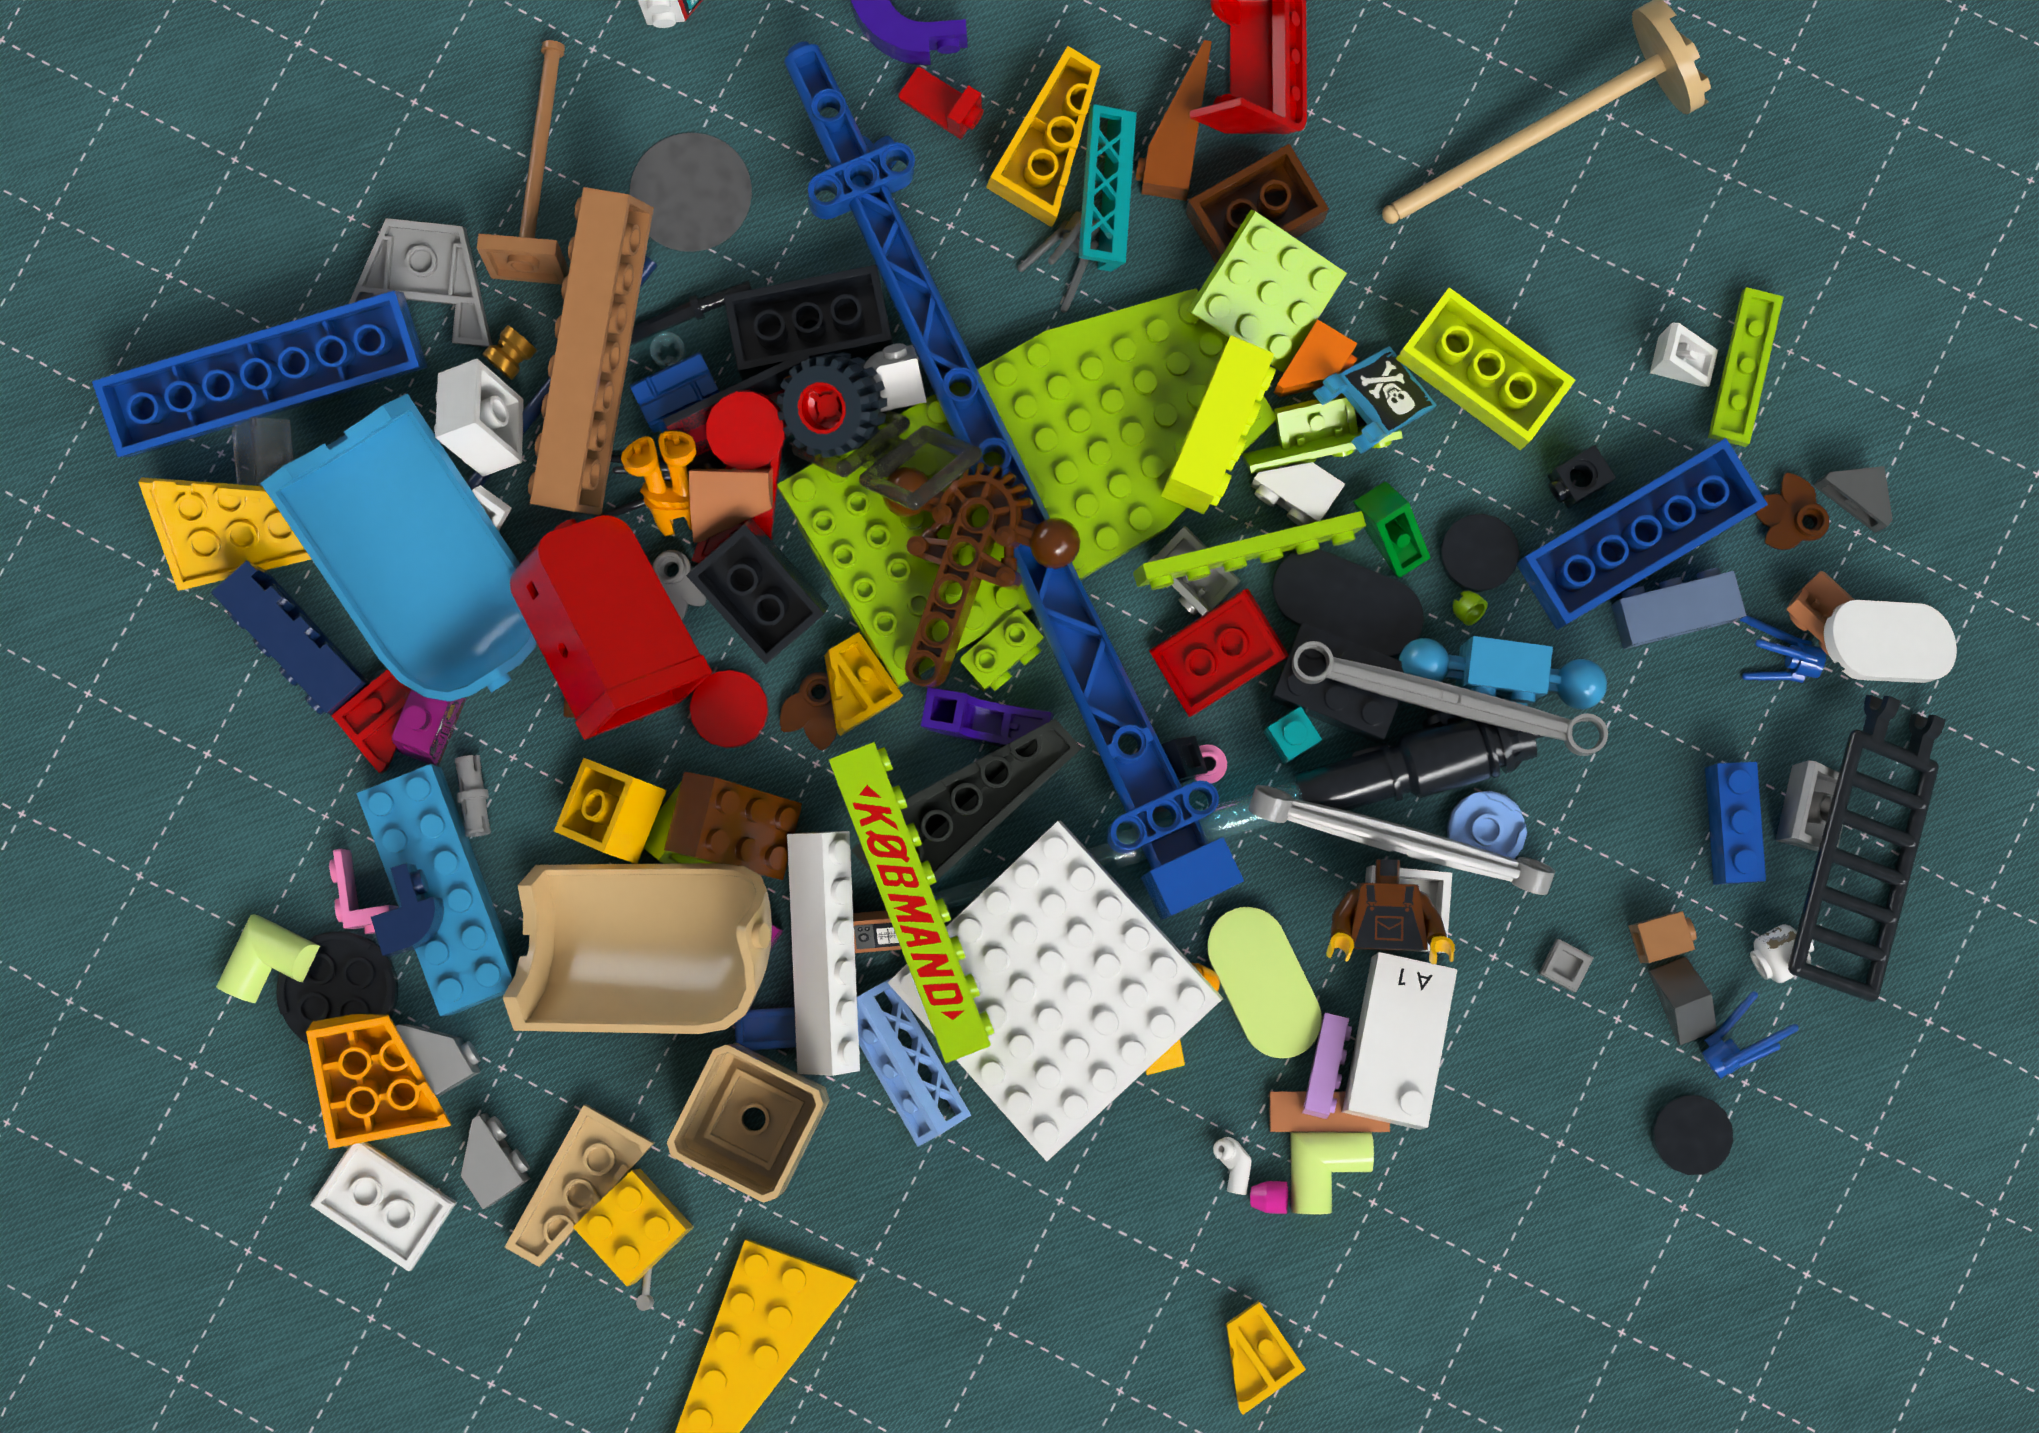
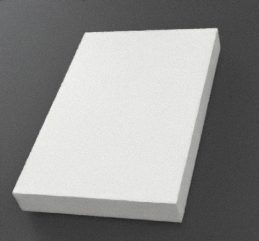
(383, 1204)

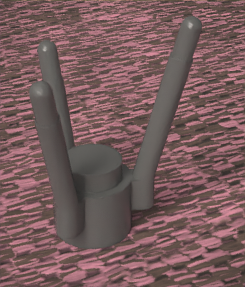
(1070, 236)

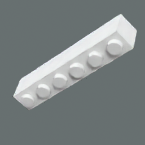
(823, 953)

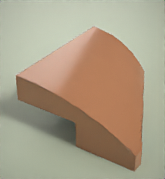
(727, 498)

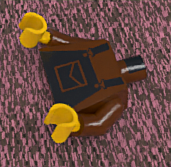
(1388, 917)

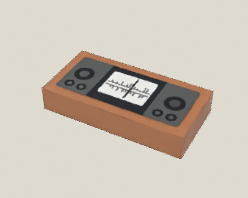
(874, 932)

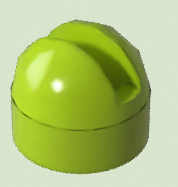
(1470, 607)

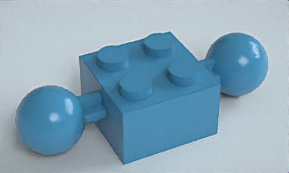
(1507, 670)

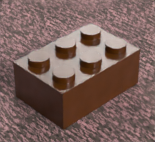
(1272, 187)
(732, 825)

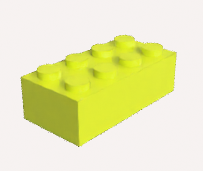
(1485, 369)
(1220, 420)

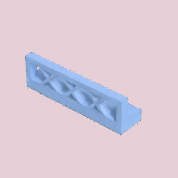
(898, 1066)

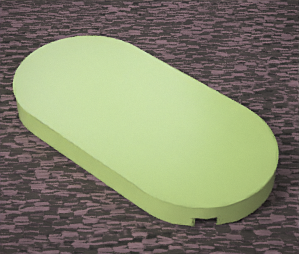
(1264, 982)

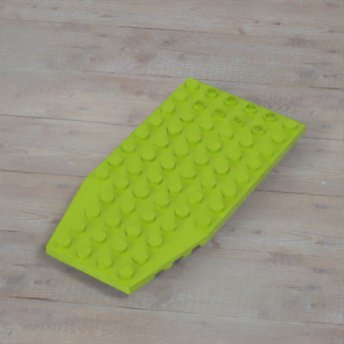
(1098, 430)

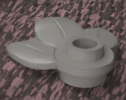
(679, 587)

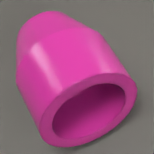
(1270, 1197)

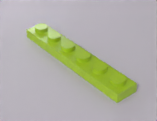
(1236, 554)

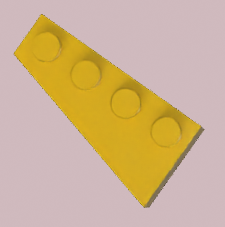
(1043, 149)

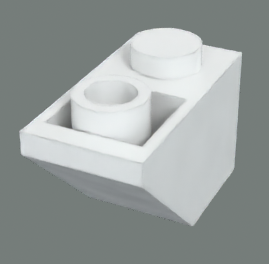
(1300, 489)

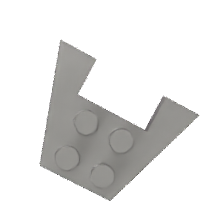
(428, 266)

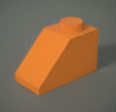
(1319, 356)

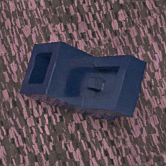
(414, 921)

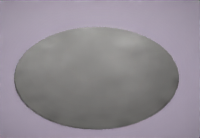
(695, 189)

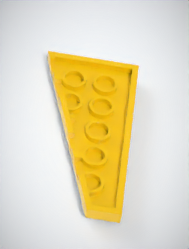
(760, 1331)

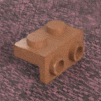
(1815, 604)

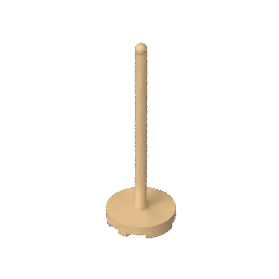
(1667, 58)

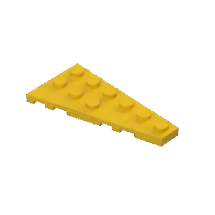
(216, 528)

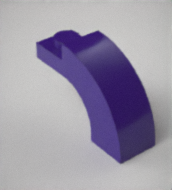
(905, 38)
(978, 719)

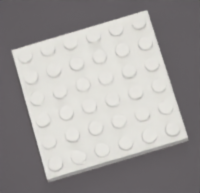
(1072, 986)

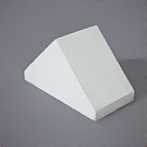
(1683, 356)

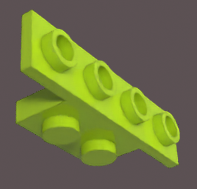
(1311, 432)

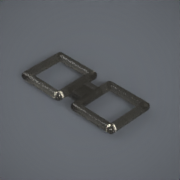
(888, 452)

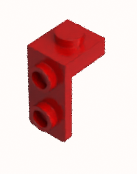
(942, 102)

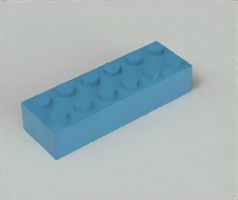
(420, 825)

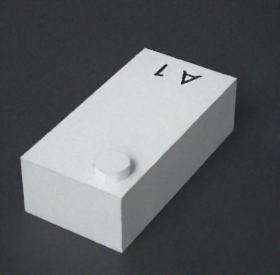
(1399, 1041)

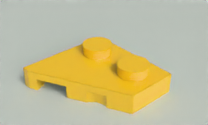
(857, 683)
(1259, 1357)

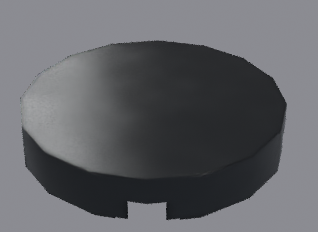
(1479, 552)
(1692, 1134)

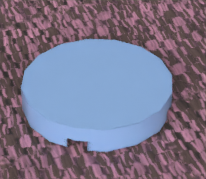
(1489, 823)

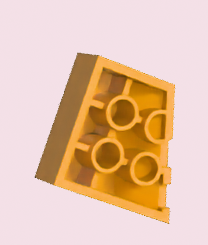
(369, 1081)

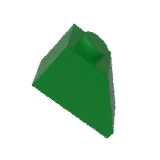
(1393, 528)

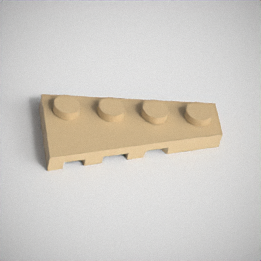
(582, 1172)

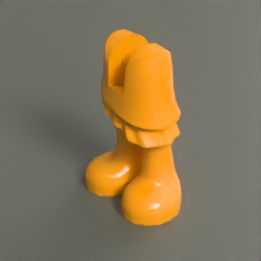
(663, 498)

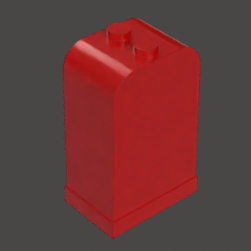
(605, 624)

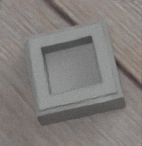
(1566, 965)

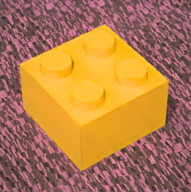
(610, 811)
(633, 1227)

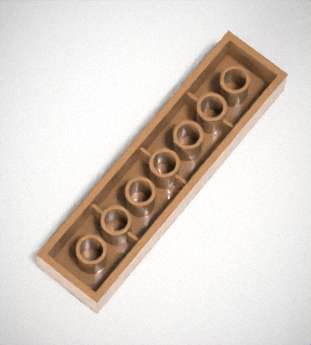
(591, 351)

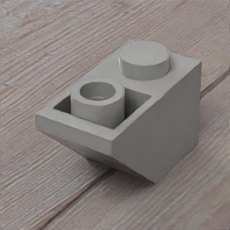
(490, 1164)

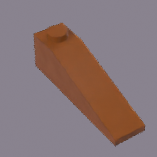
(1172, 148)

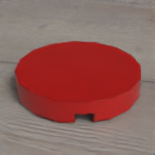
(745, 430)
(729, 709)

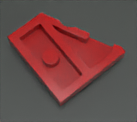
(372, 718)

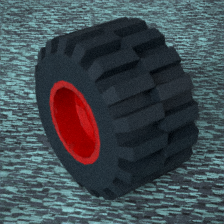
(831, 404)

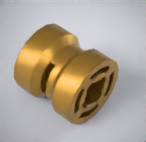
(509, 352)

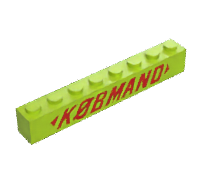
(910, 901)

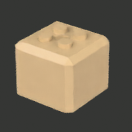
(712, 1126)

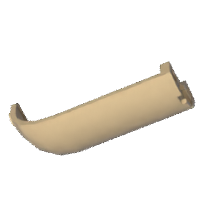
(639, 948)

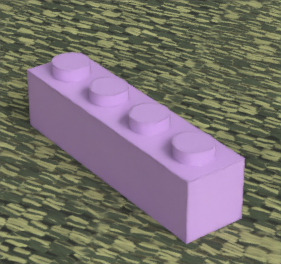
(1325, 1066)

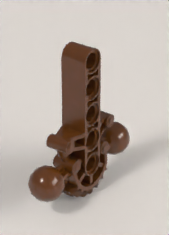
(1051, 542)

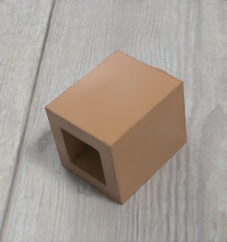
(1663, 937)

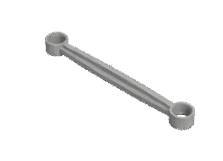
(1450, 699)
(1280, 806)

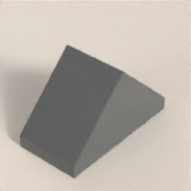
(1861, 494)
(1684, 1000)

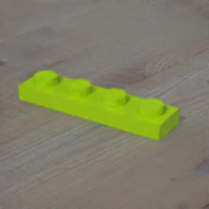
(1745, 366)

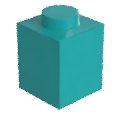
(1292, 735)

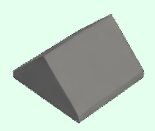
(1807, 805)

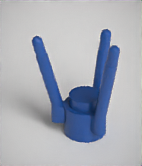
(1800, 656)
(1727, 1057)

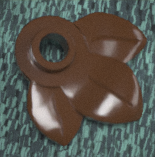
(1786, 513)
(811, 713)

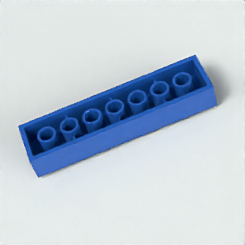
(260, 374)

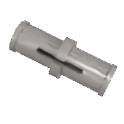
(472, 796)

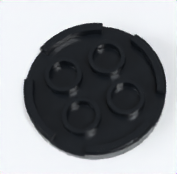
(342, 981)

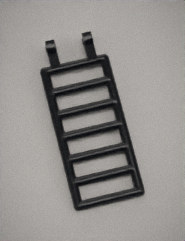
(1917, 756)

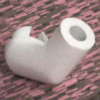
(1237, 1162)

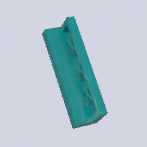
(1115, 186)

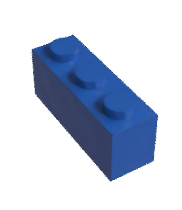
(1735, 823)

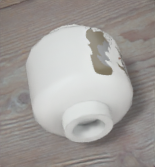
(1773, 953)

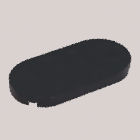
(1347, 601)

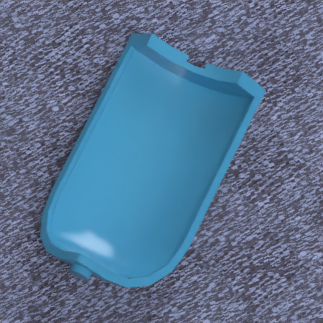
(408, 553)

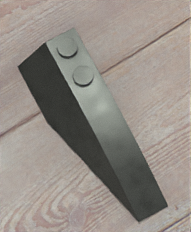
(975, 799)

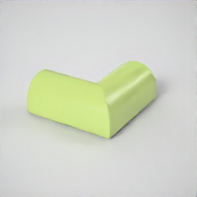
(260, 949)
(1316, 1157)

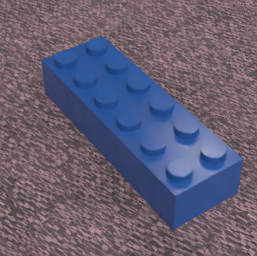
(1641, 534)

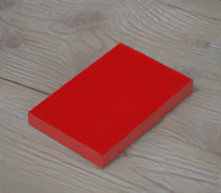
(1218, 652)

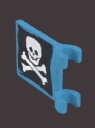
(1382, 395)

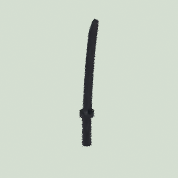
(685, 312)

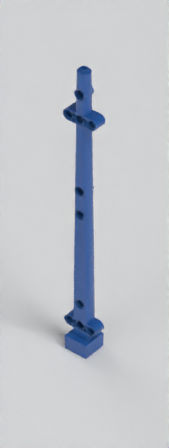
(1180, 856)

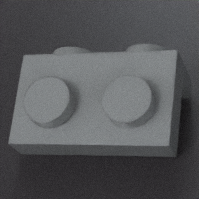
(1199, 594)

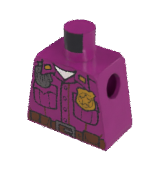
(426, 727)

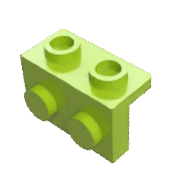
(1001, 649)

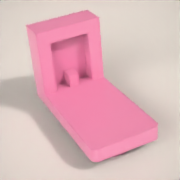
(347, 904)

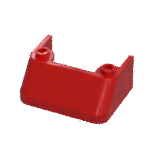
(1265, 69)

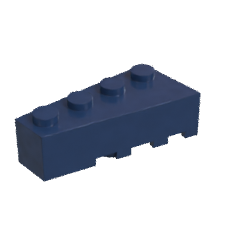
(290, 637)

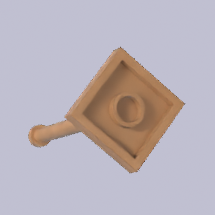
(526, 256)

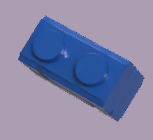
(673, 390)

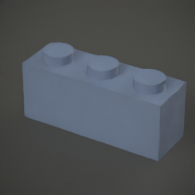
(1678, 608)

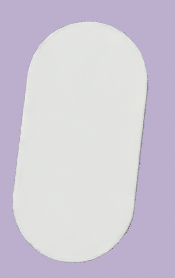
(1890, 641)

